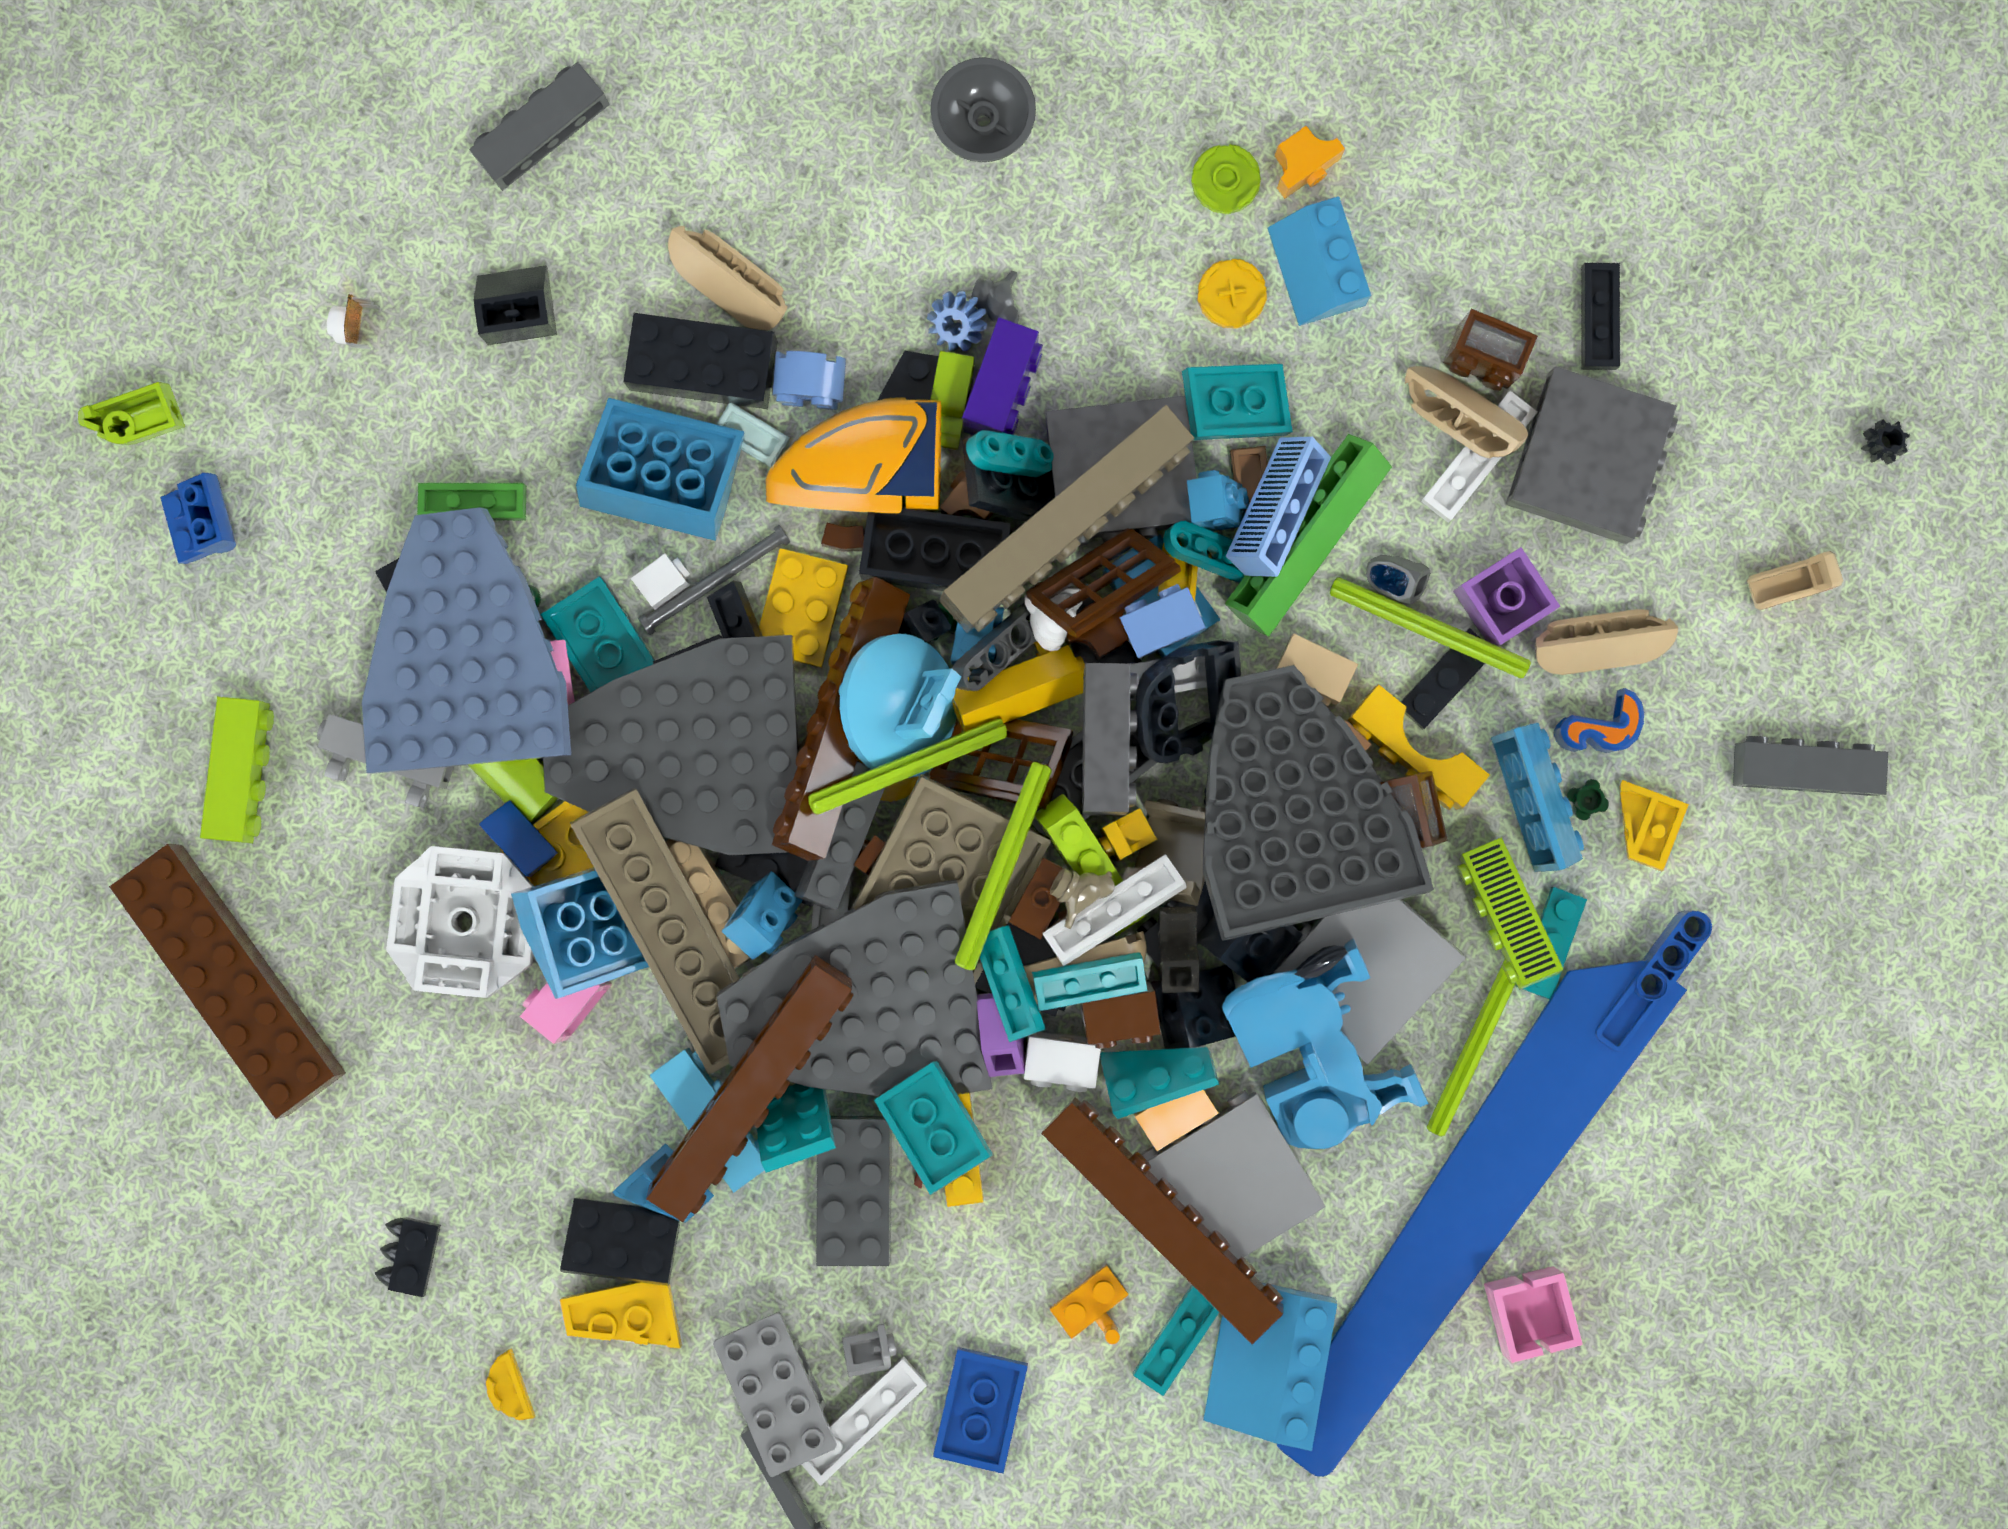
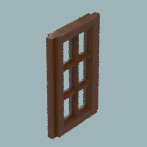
(1115, 601)
(1007, 790)

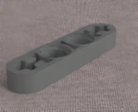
(1005, 648)

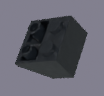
(514, 305)

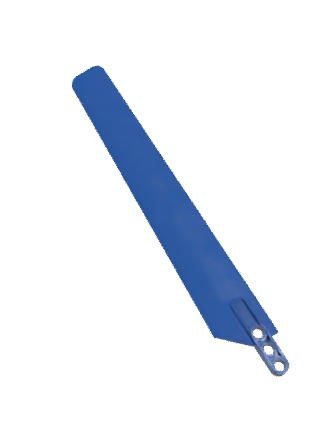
(1508, 1152)

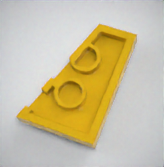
(625, 1313)

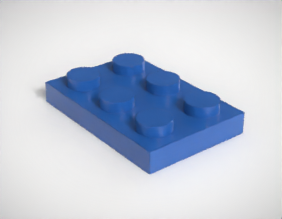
(980, 1410)

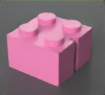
(560, 1017)
(1533, 1311)

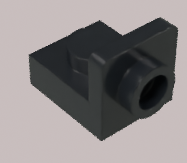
(925, 622)

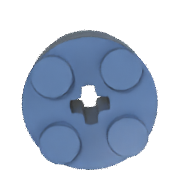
(808, 378)

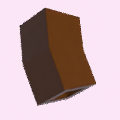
(843, 538)

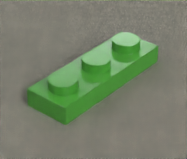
(502, 500)

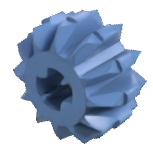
(955, 333)

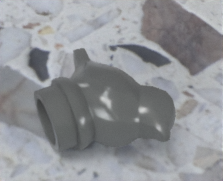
(997, 298)

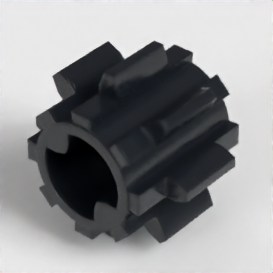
(1878, 449)

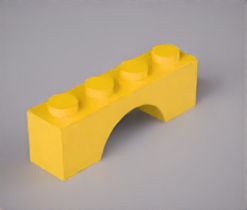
(1381, 720)

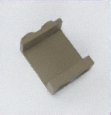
(1179, 837)

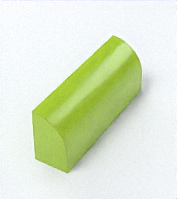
(519, 782)

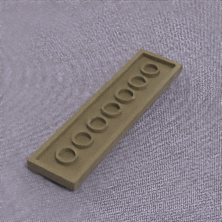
(661, 917)

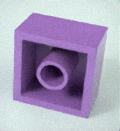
(1506, 598)

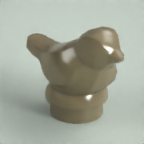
(1080, 891)

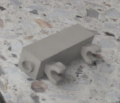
(346, 742)

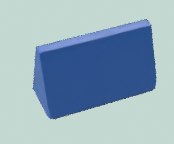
(518, 839)

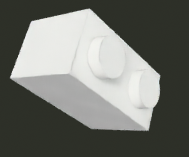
(1061, 1060)

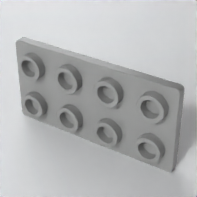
(776, 1393)

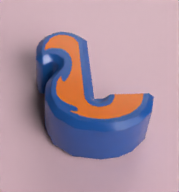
(1604, 735)

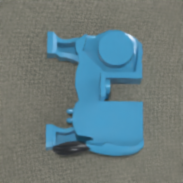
(1299, 1010)

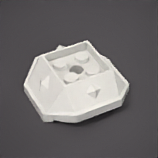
(426, 931)

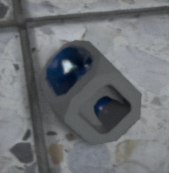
(1397, 577)

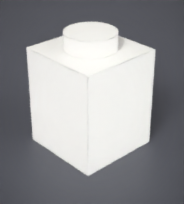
(662, 580)

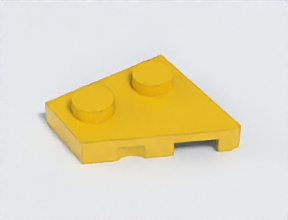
(1649, 824)

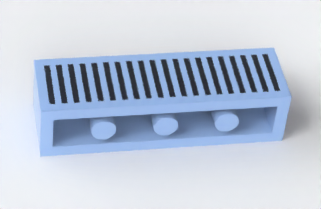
(1278, 506)

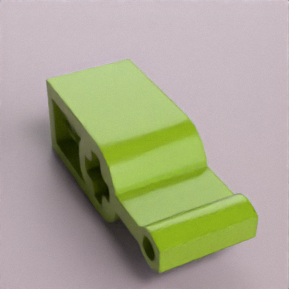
(952, 387)

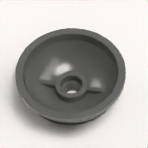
(983, 89)

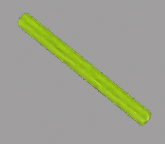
(1430, 627)
(907, 766)
(1003, 866)
(1471, 1054)

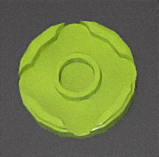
(1226, 191)

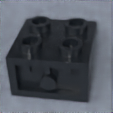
(1196, 1017)

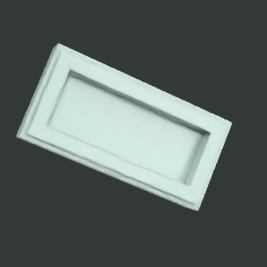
(759, 438)

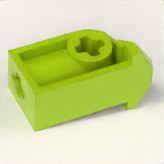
(148, 410)

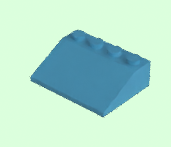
(660, 469)
(1537, 798)
(576, 933)
(1279, 1380)

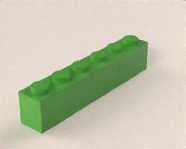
(1341, 494)

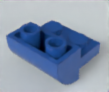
(198, 519)

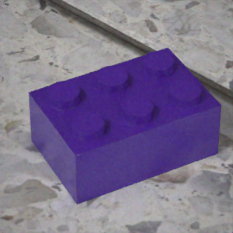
(1003, 379)

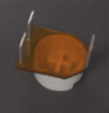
(345, 322)

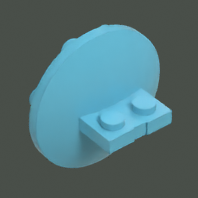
(896, 699)

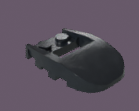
(1157, 703)

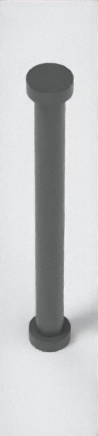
(713, 580)

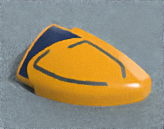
(864, 460)

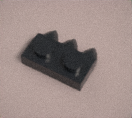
(411, 1256)

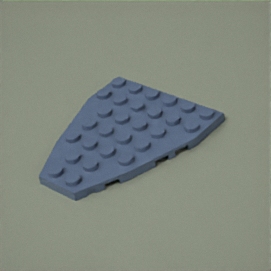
(460, 656)

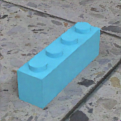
(689, 1091)

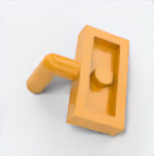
(1090, 1303)

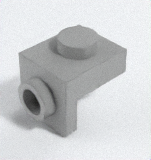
(869, 1351)

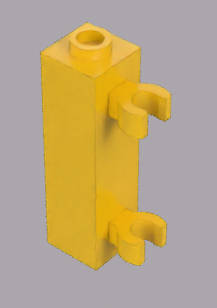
(1022, 688)

